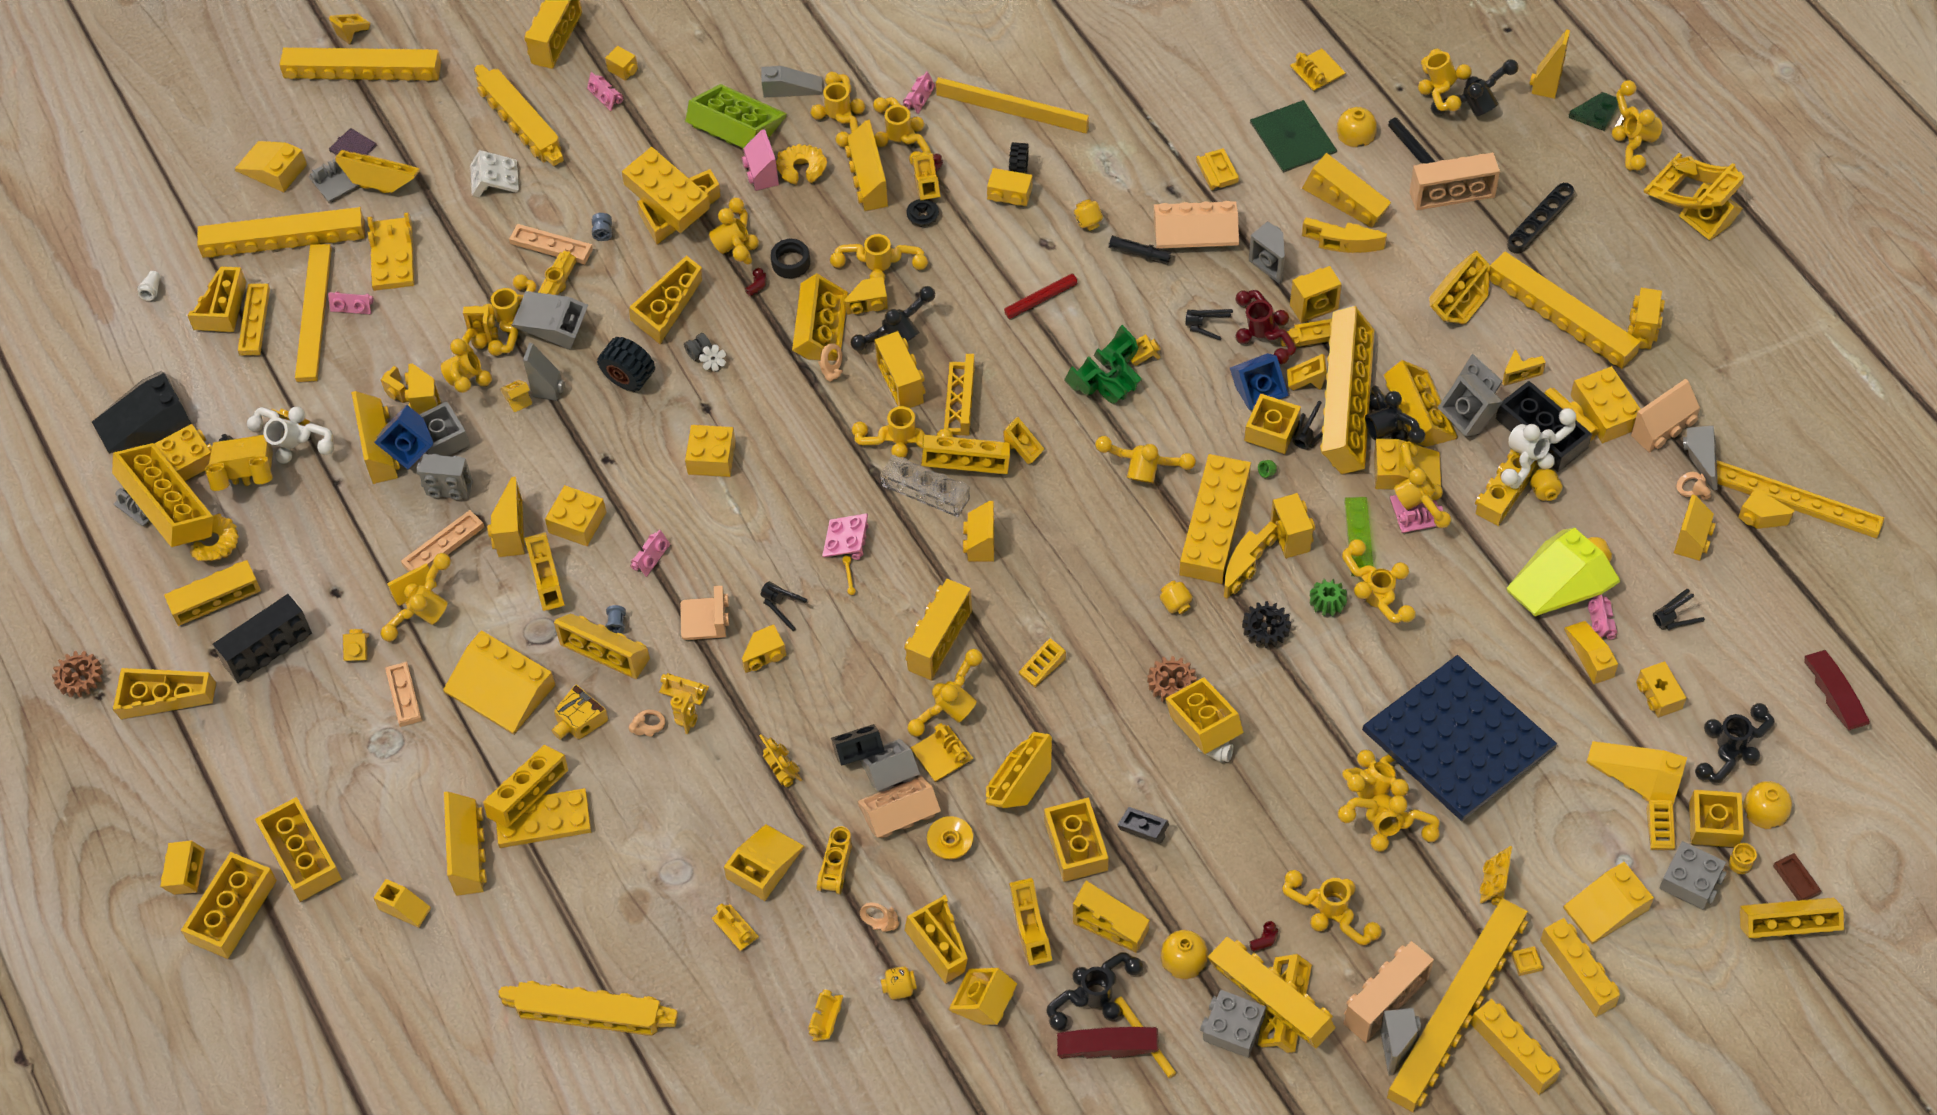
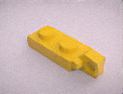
(1310, 333)

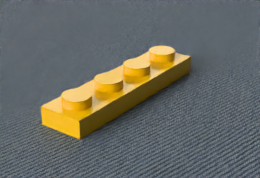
(253, 319)

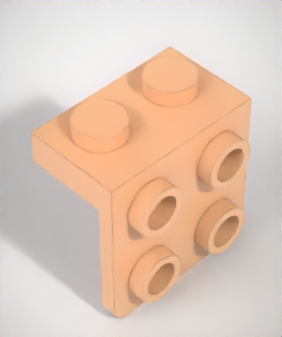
(705, 616)

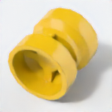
(1742, 858)

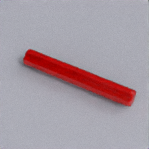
(1040, 296)

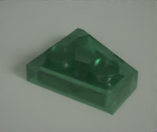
(1596, 111)

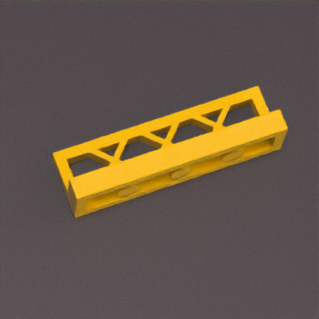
(966, 395)
(1298, 973)

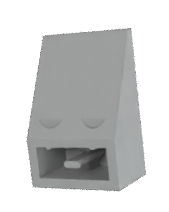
(550, 317)

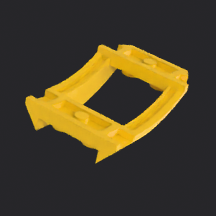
(1724, 182)

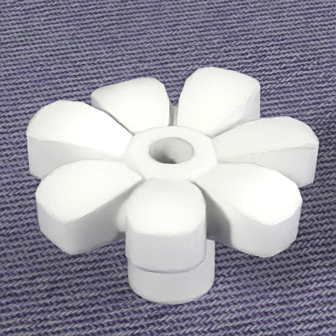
(710, 361)

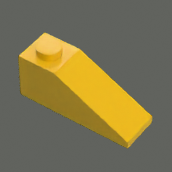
(1592, 651)

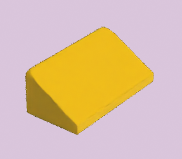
(398, 585)

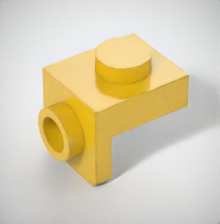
(392, 385)
(355, 645)

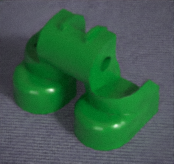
(1119, 380)

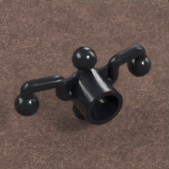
(1478, 91)
(896, 321)
(1390, 418)
(1732, 746)
(1083, 996)

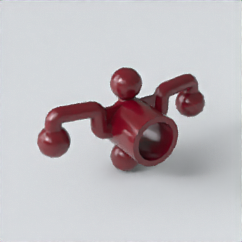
(1264, 323)

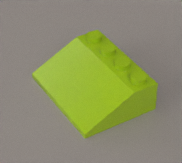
(732, 115)

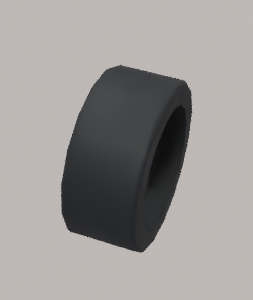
(786, 246)

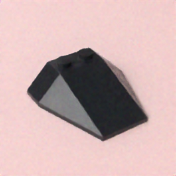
(142, 415)

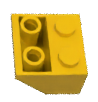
(421, 391)

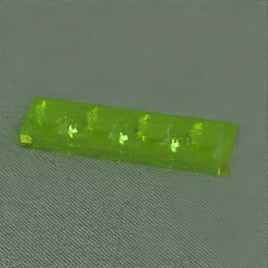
(1358, 527)

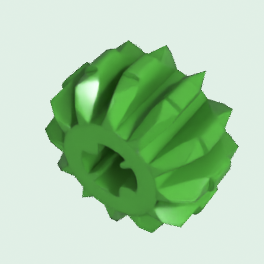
(1328, 597)

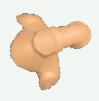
(830, 371)
(1700, 487)
(640, 728)
(886, 923)

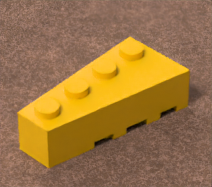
(658, 226)
(666, 299)
(158, 691)

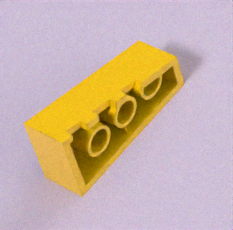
(1345, 191)

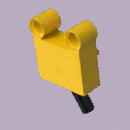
(239, 459)

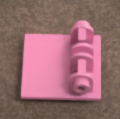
(1414, 519)
(846, 536)

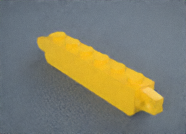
(519, 115)
(588, 1008)

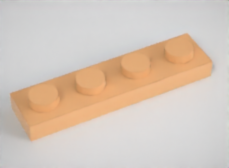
(549, 243)
(444, 541)

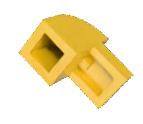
(925, 176)

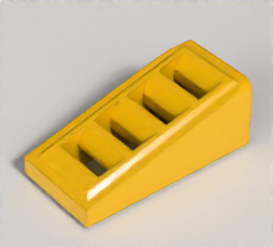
(1056, 658)
(1660, 810)

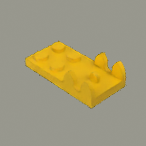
(391, 252)

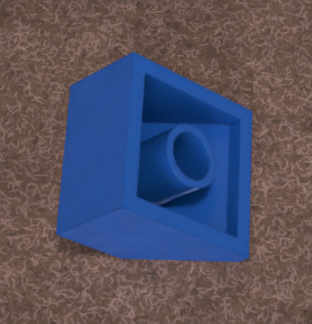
(1259, 376)
(405, 437)

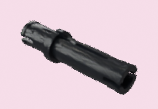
(1148, 252)

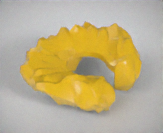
(799, 155)
(223, 548)

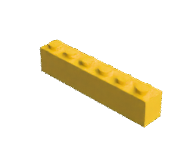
(1271, 991)

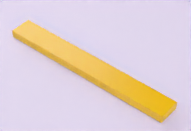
(1012, 105)
(313, 313)
(1800, 500)

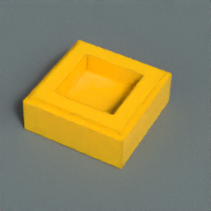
(1527, 961)

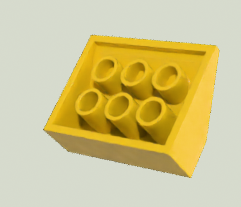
(499, 682)

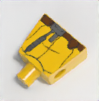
(578, 714)

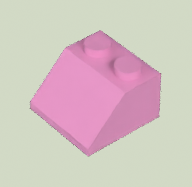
(760, 162)

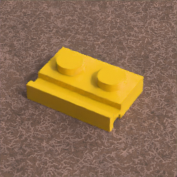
(1217, 169)

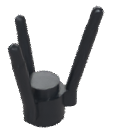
(1196, 317)
(1304, 436)
(774, 593)
(1666, 615)

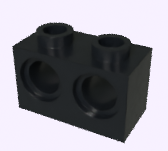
(857, 744)

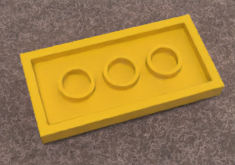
(548, 819)

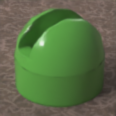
(1265, 466)

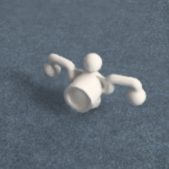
(293, 431)
(1535, 446)

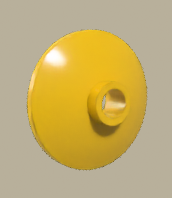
(950, 828)

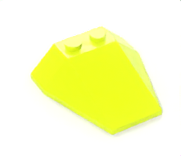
(1563, 573)

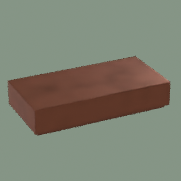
(1797, 878)

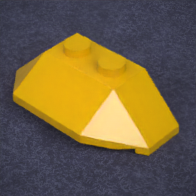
(374, 171)
(1462, 290)
(1021, 772)

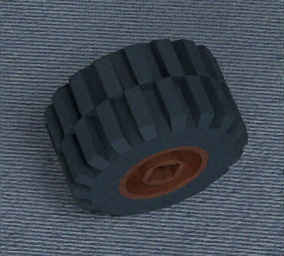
(626, 364)

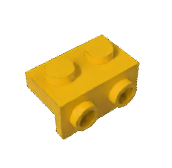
(481, 320)

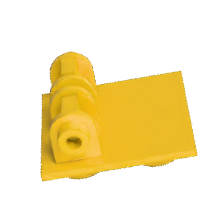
(1317, 68)
(941, 752)
(779, 762)
(1495, 877)

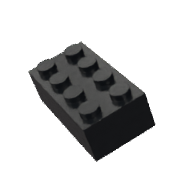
(1532, 406)
(262, 638)

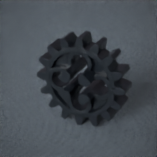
(1278, 630)

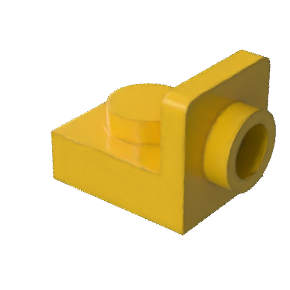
(1146, 349)

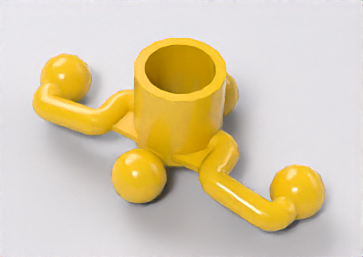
(1442, 76)
(838, 105)
(899, 125)
(1636, 127)
(734, 232)
(878, 255)
(504, 308)
(465, 363)
(900, 430)
(1144, 459)
(1419, 488)
(1374, 577)
(420, 600)
(950, 697)
(1376, 779)
(1388, 818)
(1338, 911)

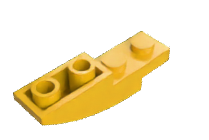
(1349, 239)
(1244, 557)

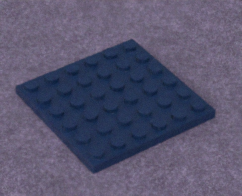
(1459, 737)

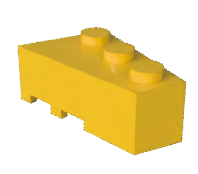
(221, 302)
(1109, 918)
(937, 939)

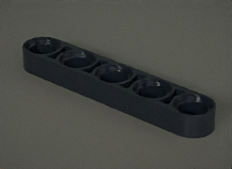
(1537, 225)

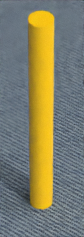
(1134, 1022)

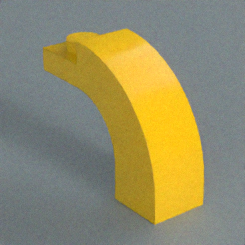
(544, 571)
(1029, 922)

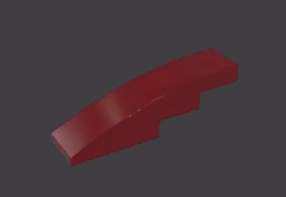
(1837, 689)
(1107, 1041)

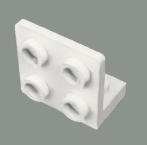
(493, 171)

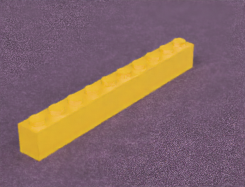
(1457, 1005)

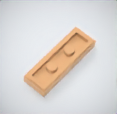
(403, 694)

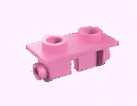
(602, 91)
(920, 92)
(350, 303)
(653, 550)
(1599, 610)

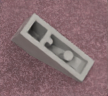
(784, 81)
(542, 375)
(1702, 452)

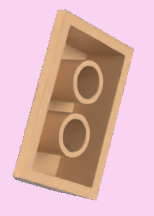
(1666, 416)
(899, 807)

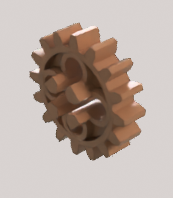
(64, 675)
(1157, 679)

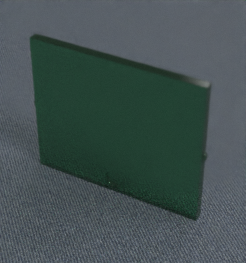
(1293, 136)

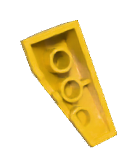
(1550, 69)
(1645, 770)

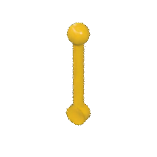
(847, 561)

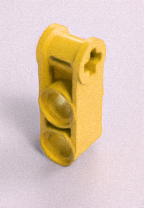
(832, 874)

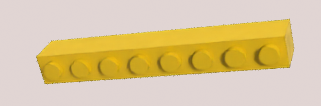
(360, 63)
(281, 232)
(1564, 310)

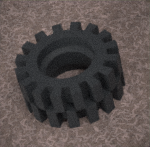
(1019, 157)

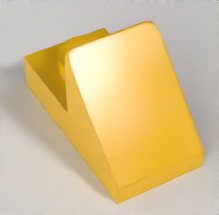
(348, 24)
(1522, 370)
(1308, 372)
(517, 395)
(1022, 440)

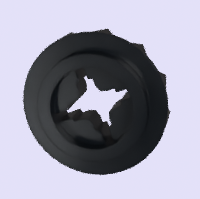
(922, 206)

